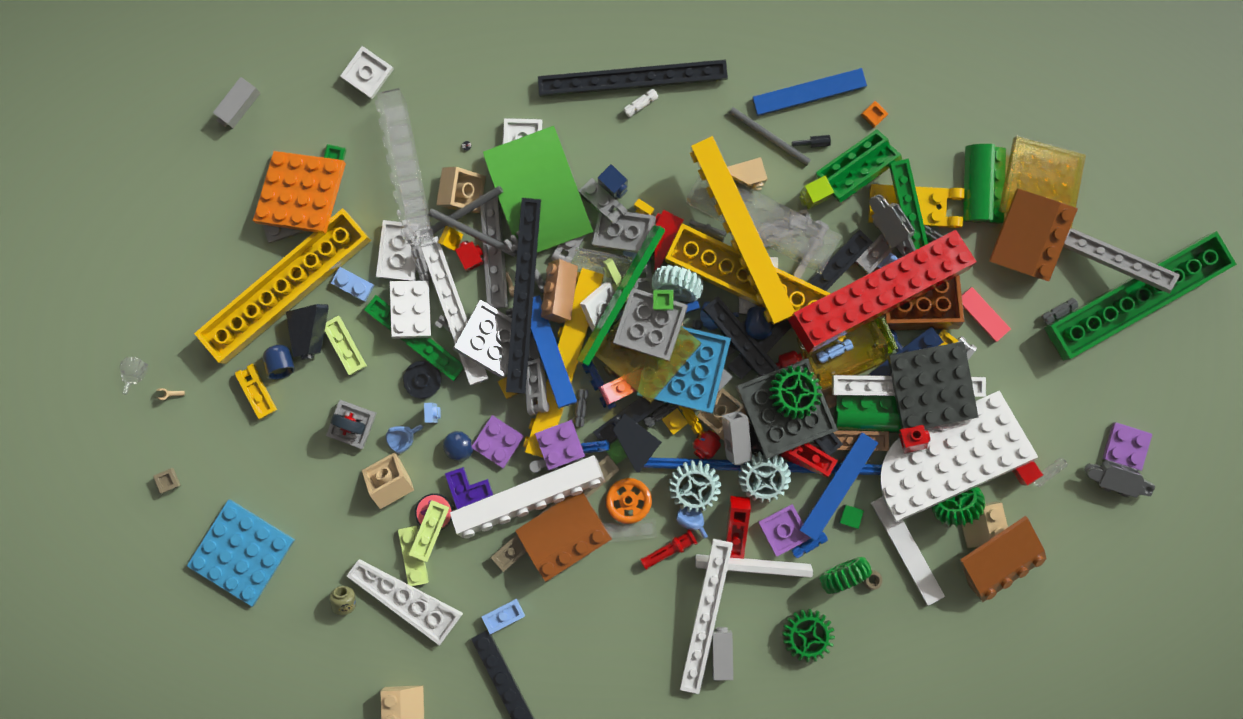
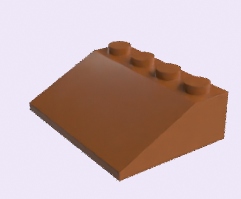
(1033, 234)
(937, 309)
(563, 535)
(1003, 559)

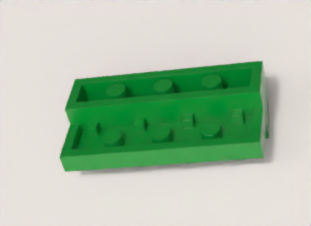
(859, 165)
(984, 183)
(867, 413)

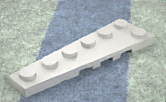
(419, 609)

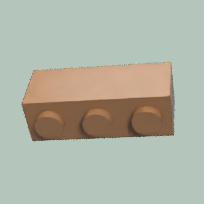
(559, 291)

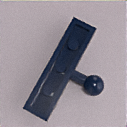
(925, 340)

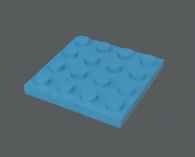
(700, 377)
(240, 552)

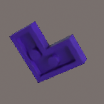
(463, 492)

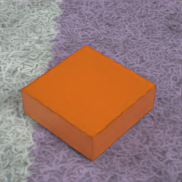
(874, 114)

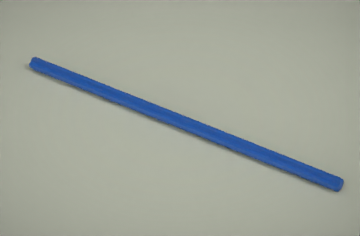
(673, 463)

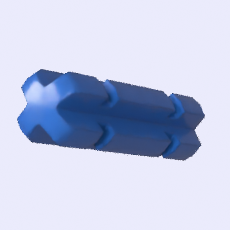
(595, 446)
(809, 545)

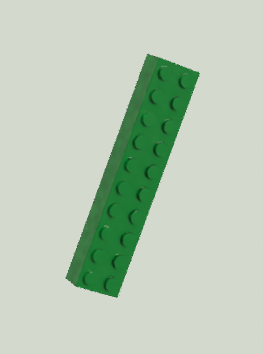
(1136, 299)

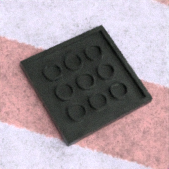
(933, 386)
(774, 430)

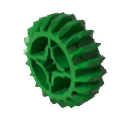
(796, 384)
(970, 508)
(845, 575)
(804, 642)

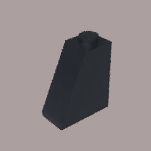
(307, 329)
(635, 441)

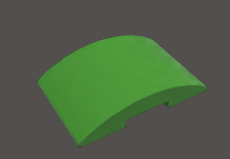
(539, 170)

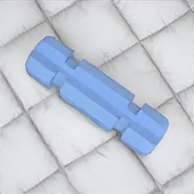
(834, 351)

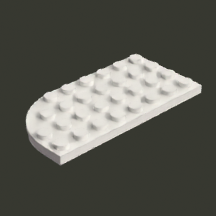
(955, 459)

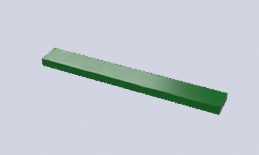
(621, 294)

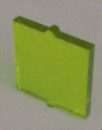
(885, 330)

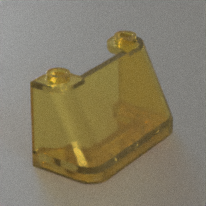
(868, 351)

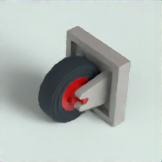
(351, 424)

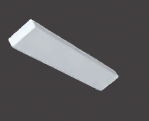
(909, 553)
(761, 566)

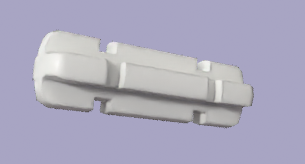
(640, 103)

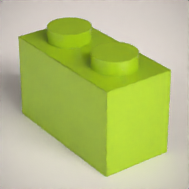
(816, 192)

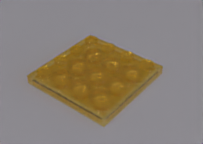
(1042, 171)
(644, 372)

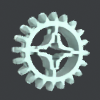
(684, 283)
(757, 488)
(687, 489)

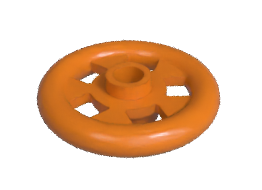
(628, 484)

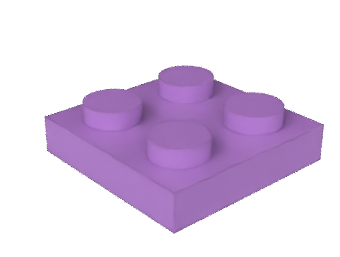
(497, 441)
(560, 444)
(1127, 446)
(783, 530)

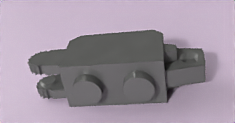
(892, 224)
(1120, 478)

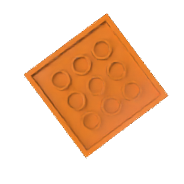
(299, 192)

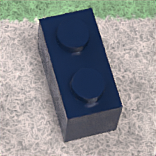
(613, 182)

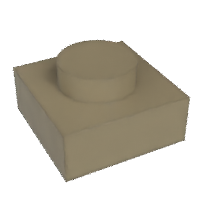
(166, 480)

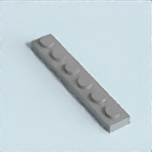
(493, 258)
(1121, 260)

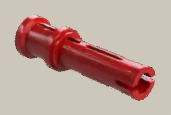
(677, 545)

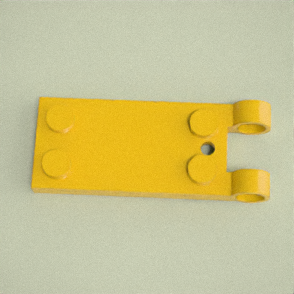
(928, 199)

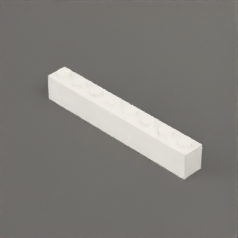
(527, 497)

